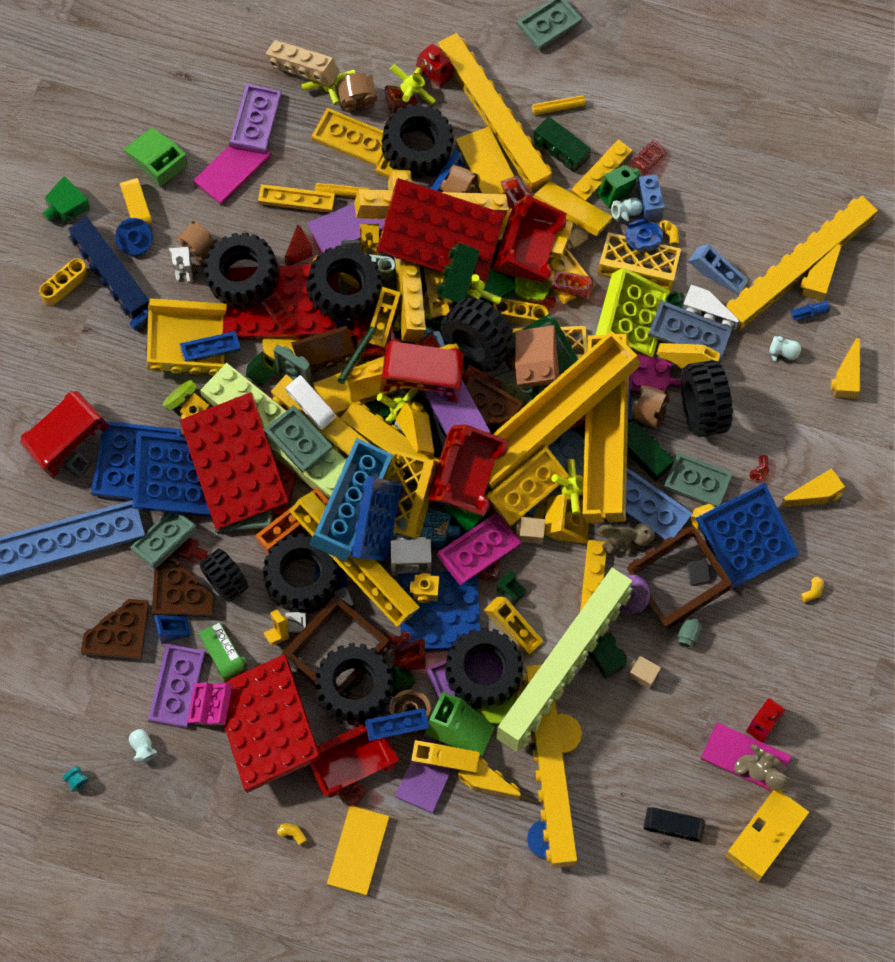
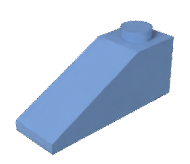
(717, 268)

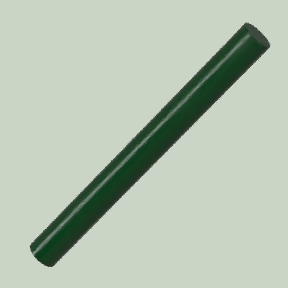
(356, 355)

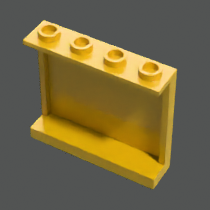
(179, 322)

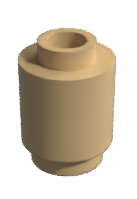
(577, 237)

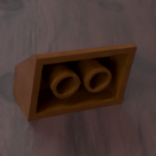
(326, 348)

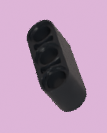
(674, 824)

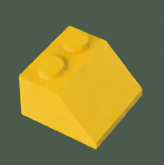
(562, 524)

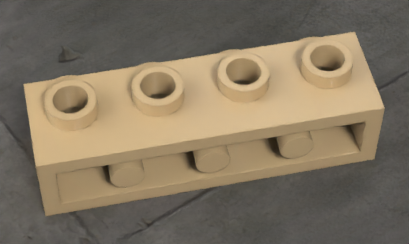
(302, 62)

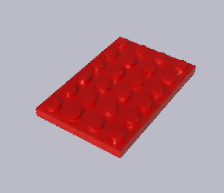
(427, 223)
(257, 323)
(234, 461)
(268, 724)

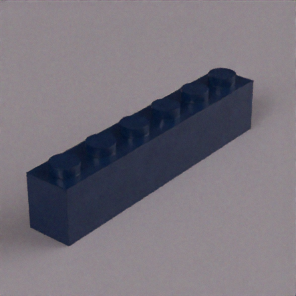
(109, 268)

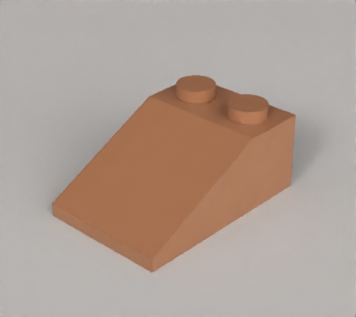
(536, 357)

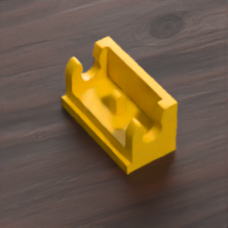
(369, 237)

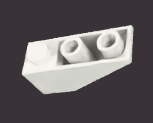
(707, 305)

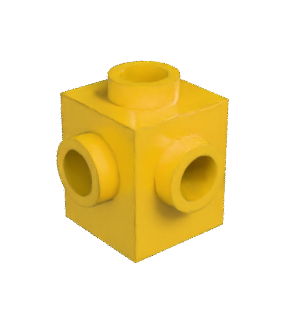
(195, 401)
(425, 588)

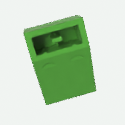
(157, 156)
(459, 724)

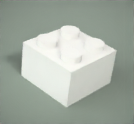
(410, 556)

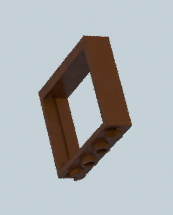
(697, 603)
(314, 627)

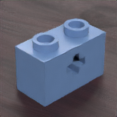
(650, 196)

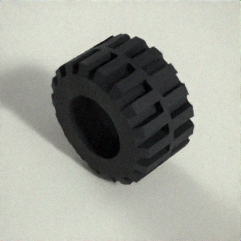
(224, 575)

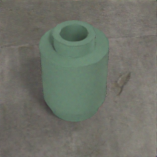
(689, 633)

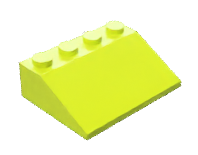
(631, 308)

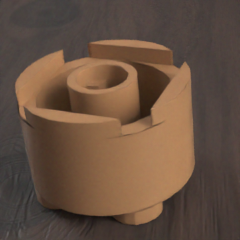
(357, 91)
(460, 181)
(198, 241)
(651, 406)
(410, 700)

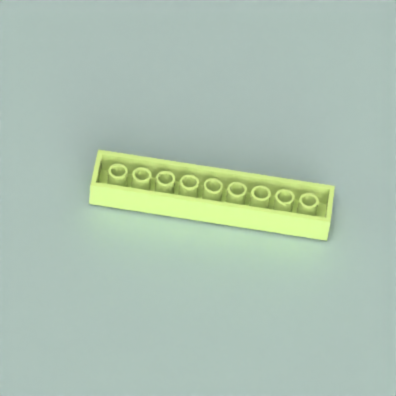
(231, 384)
(564, 660)

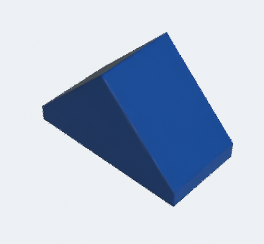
(172, 627)

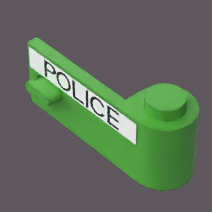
(223, 652)

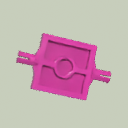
(652, 373)

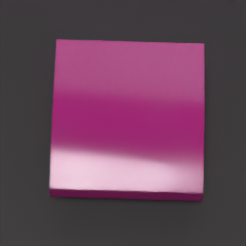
(209, 704)

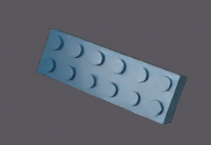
(338, 522)

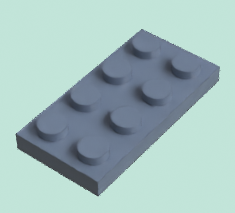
(684, 327)

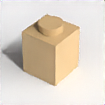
(531, 530)
(643, 672)

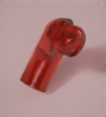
(549, 302)
(762, 470)
(403, 639)

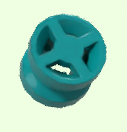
(75, 778)

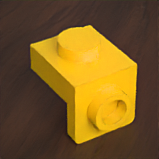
(279, 632)

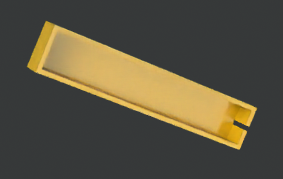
(563, 403)
(606, 453)

